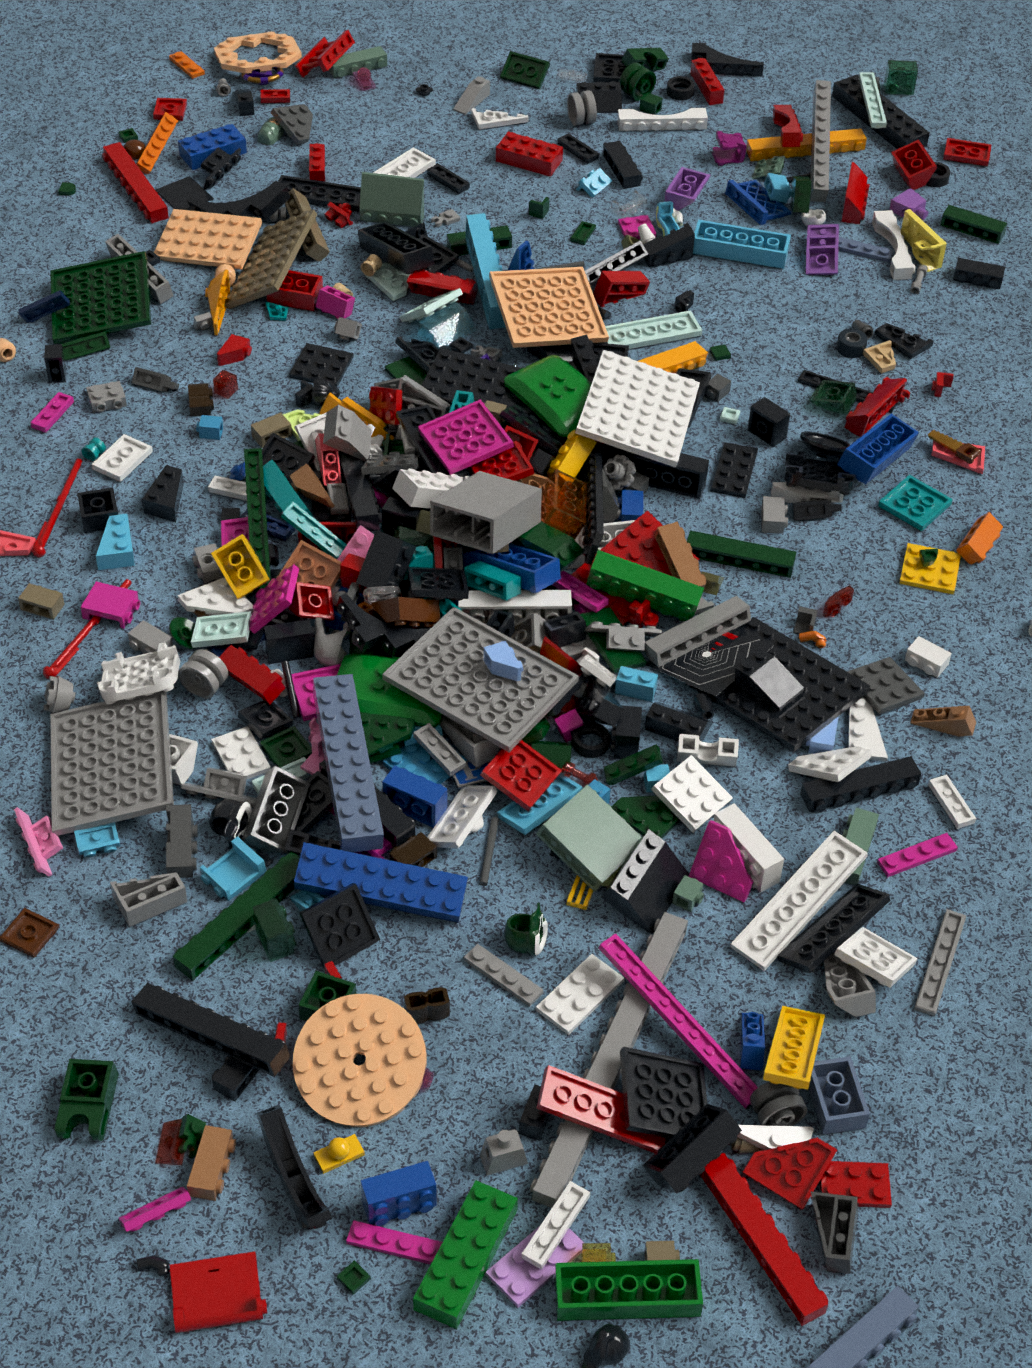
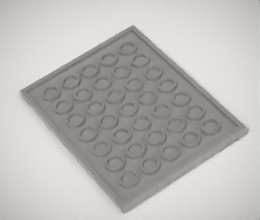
(451, 677)
(110, 762)

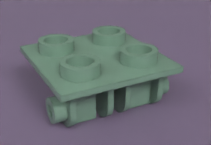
(767, 166)

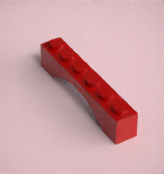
(790, 132)

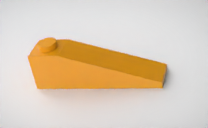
(217, 295)

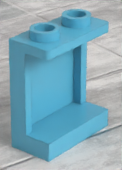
(234, 870)

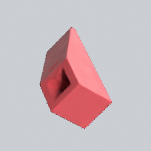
(328, 461)

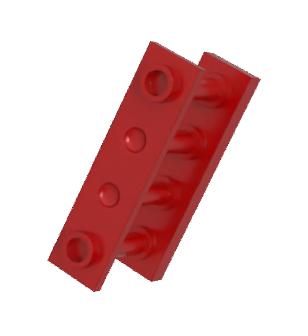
(325, 54)

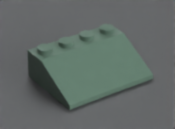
(392, 199)

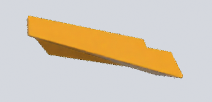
(366, 416)

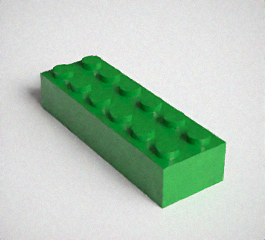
(638, 583)
(465, 1254)
(628, 1289)

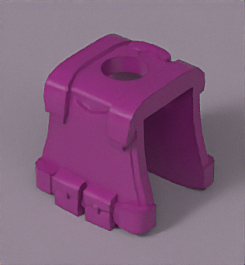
(726, 151)

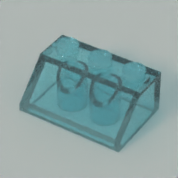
(446, 325)

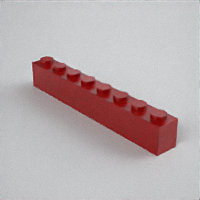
(135, 182)
(764, 1240)

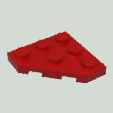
(791, 1169)

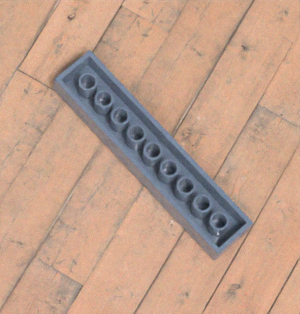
(347, 764)

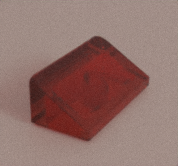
(169, 1144)

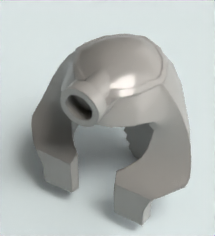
(328, 647)

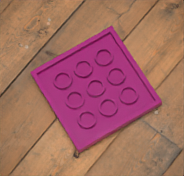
(465, 436)

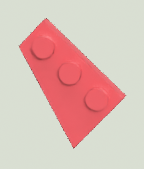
(15, 544)

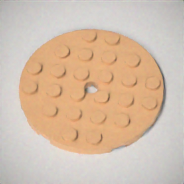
(364, 1092)

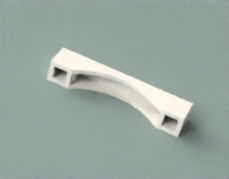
(634, 120)
(886, 225)

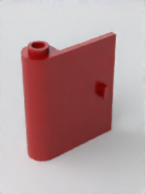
(216, 1292)

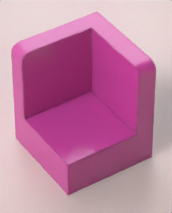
(567, 723)

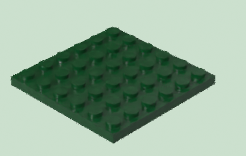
(102, 296)

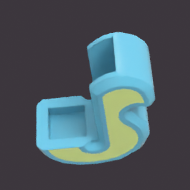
(664, 218)

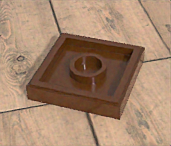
(29, 932)

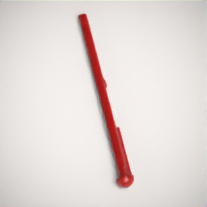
(38, 548)
(72, 648)

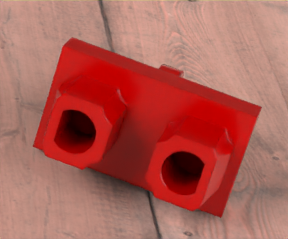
(342, 213)
(641, 614)

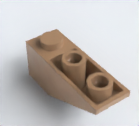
(949, 720)

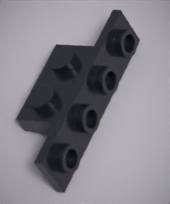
(217, 164)

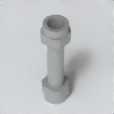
(921, 271)

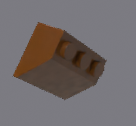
(409, 611)

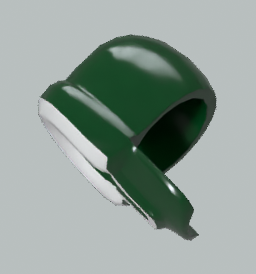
(526, 932)

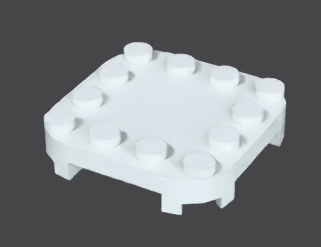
(139, 674)

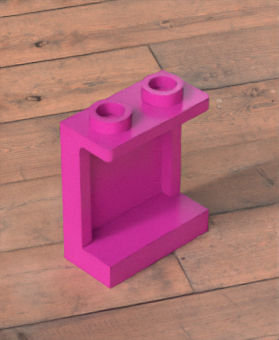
(110, 603)

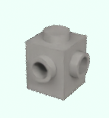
(347, 328)

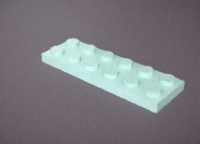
(654, 330)

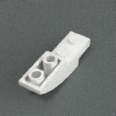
(800, 494)

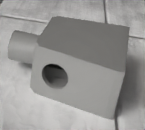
(502, 1152)

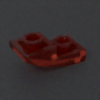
(834, 603)

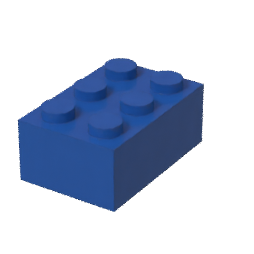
(416, 795)
(399, 1193)

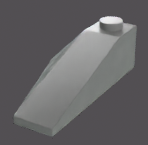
(849, 987)

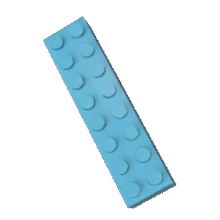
(483, 260)

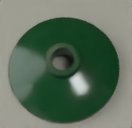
(182, 631)

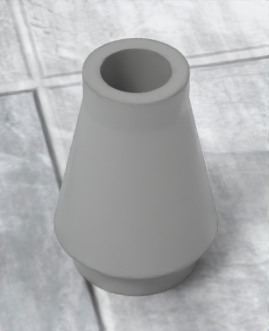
(223, 87)

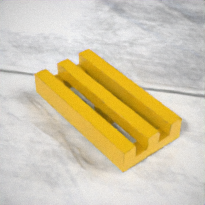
(577, 903)

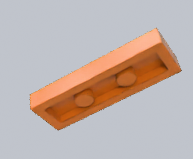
(186, 64)

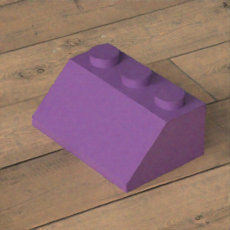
(685, 187)

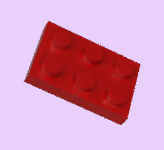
(967, 152)
(385, 403)
(859, 1179)

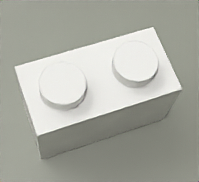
(928, 657)

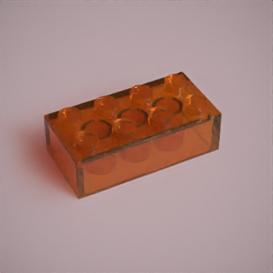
(565, 503)

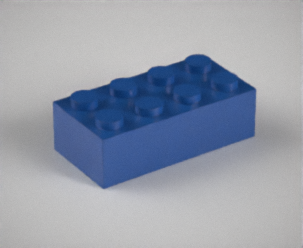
(199, 147)

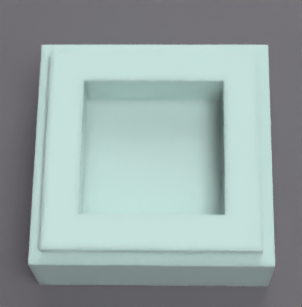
(730, 415)

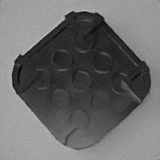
(816, 474)

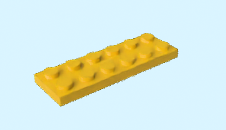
(794, 1048)

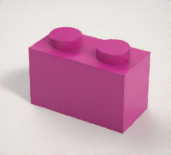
(335, 302)

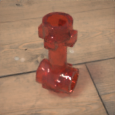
(569, 769)

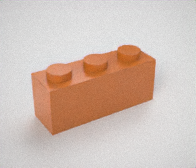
(980, 539)

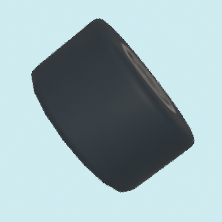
(851, 343)

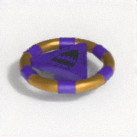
(263, 77)

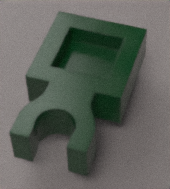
(191, 1133)

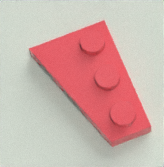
(945, 454)

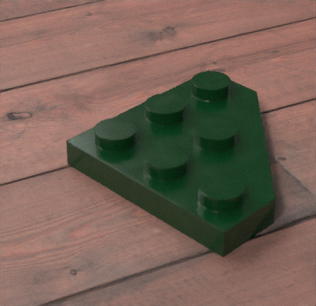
(385, 730)
(646, 814)

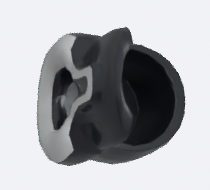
(230, 819)

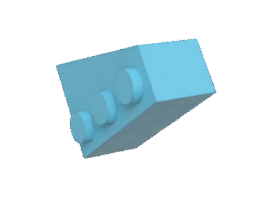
(116, 544)

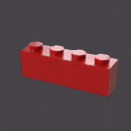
(707, 81)
(252, 674)

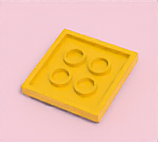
(938, 577)

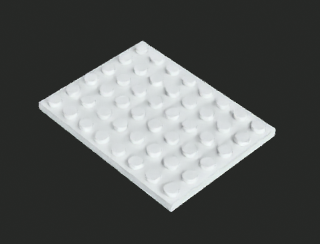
(638, 408)

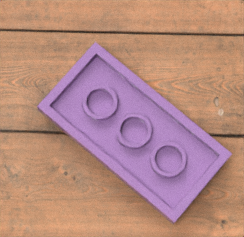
(521, 1279)

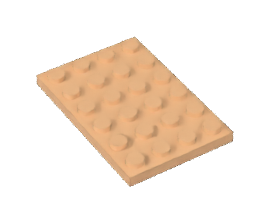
(208, 238)

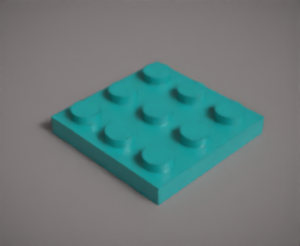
(915, 502)

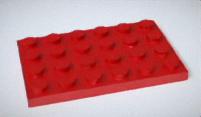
(635, 545)

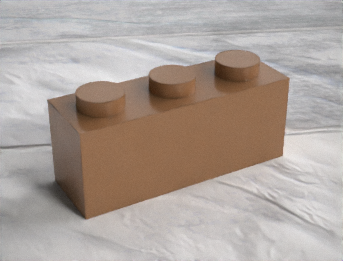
(211, 1163)

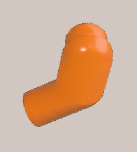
(818, 638)

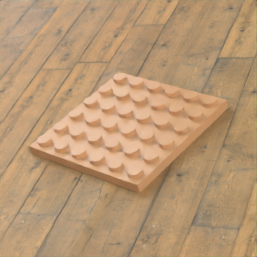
(547, 306)

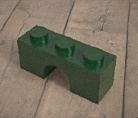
(653, 57)

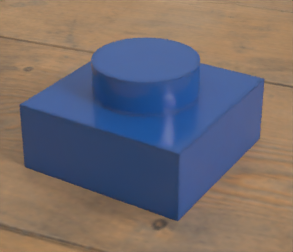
(238, 472)

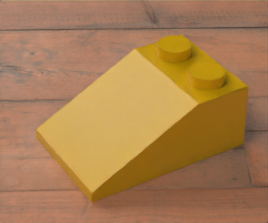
(240, 566)

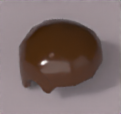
(134, 148)

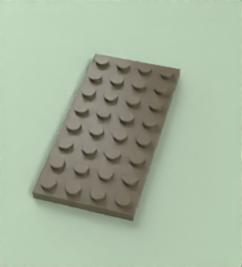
(271, 259)

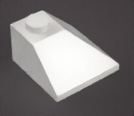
(183, 757)

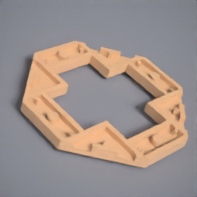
(285, 44)

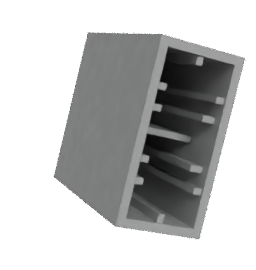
(485, 512)

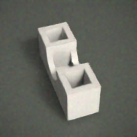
(722, 752)

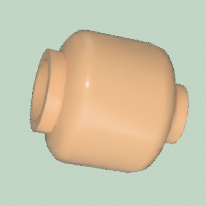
(232, 274)
(7, 350)

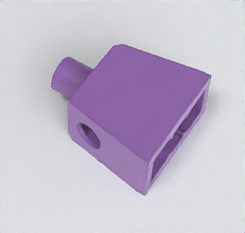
(909, 200)

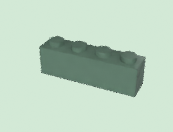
(352, 62)
(860, 832)

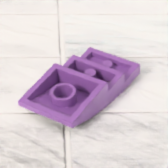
(822, 249)

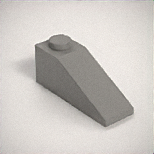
(473, 95)

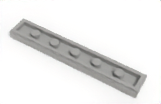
(940, 962)

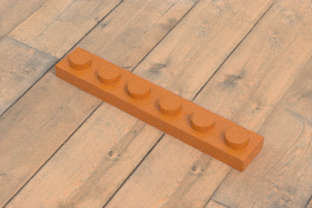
(156, 143)

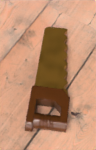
(957, 447)

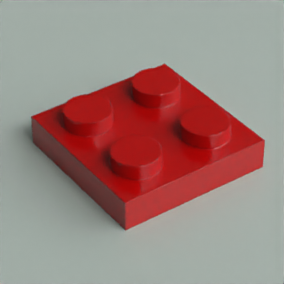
(173, 106)

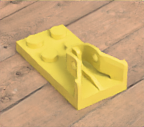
(923, 241)

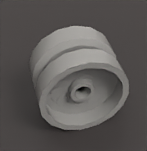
(581, 108)
(203, 673)

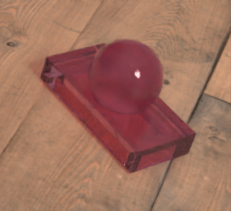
(364, 79)

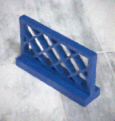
(751, 205)

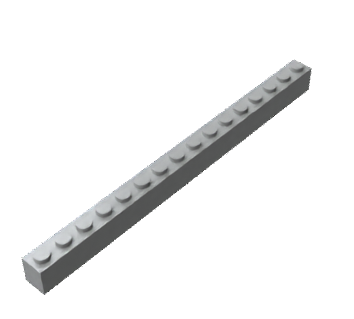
(606, 1063)

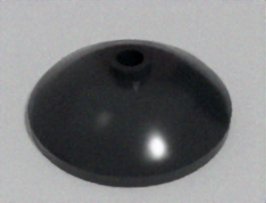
(823, 444)

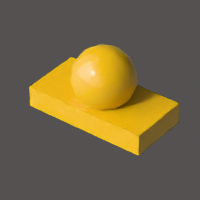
(338, 1153)

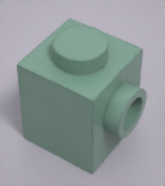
(688, 893)

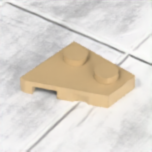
(881, 356)

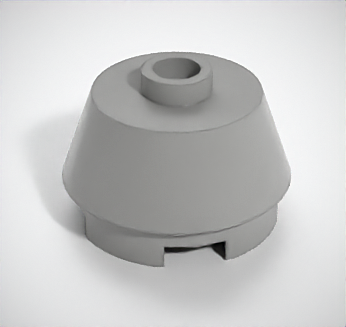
(58, 695)

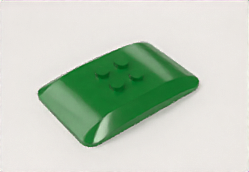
(552, 392)
(381, 697)

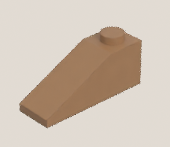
(309, 485)

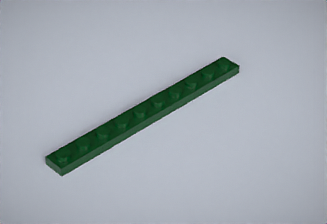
(257, 508)

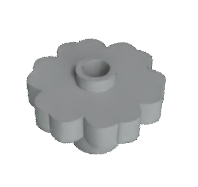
(620, 472)

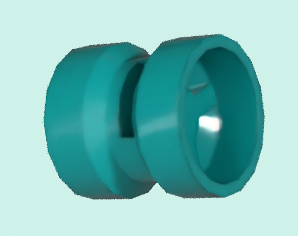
(94, 448)

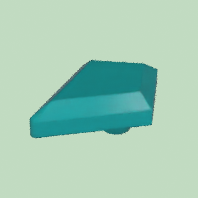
(277, 312)

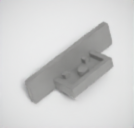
(624, 638)
(221, 784)

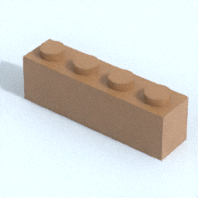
(679, 554)

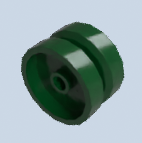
(637, 81)

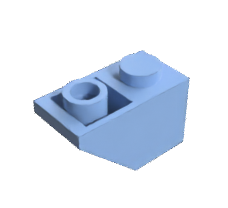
(502, 661)

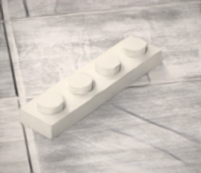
(555, 1225)

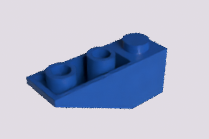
(752, 1041)

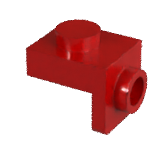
(941, 380)

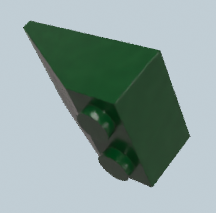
(553, 543)

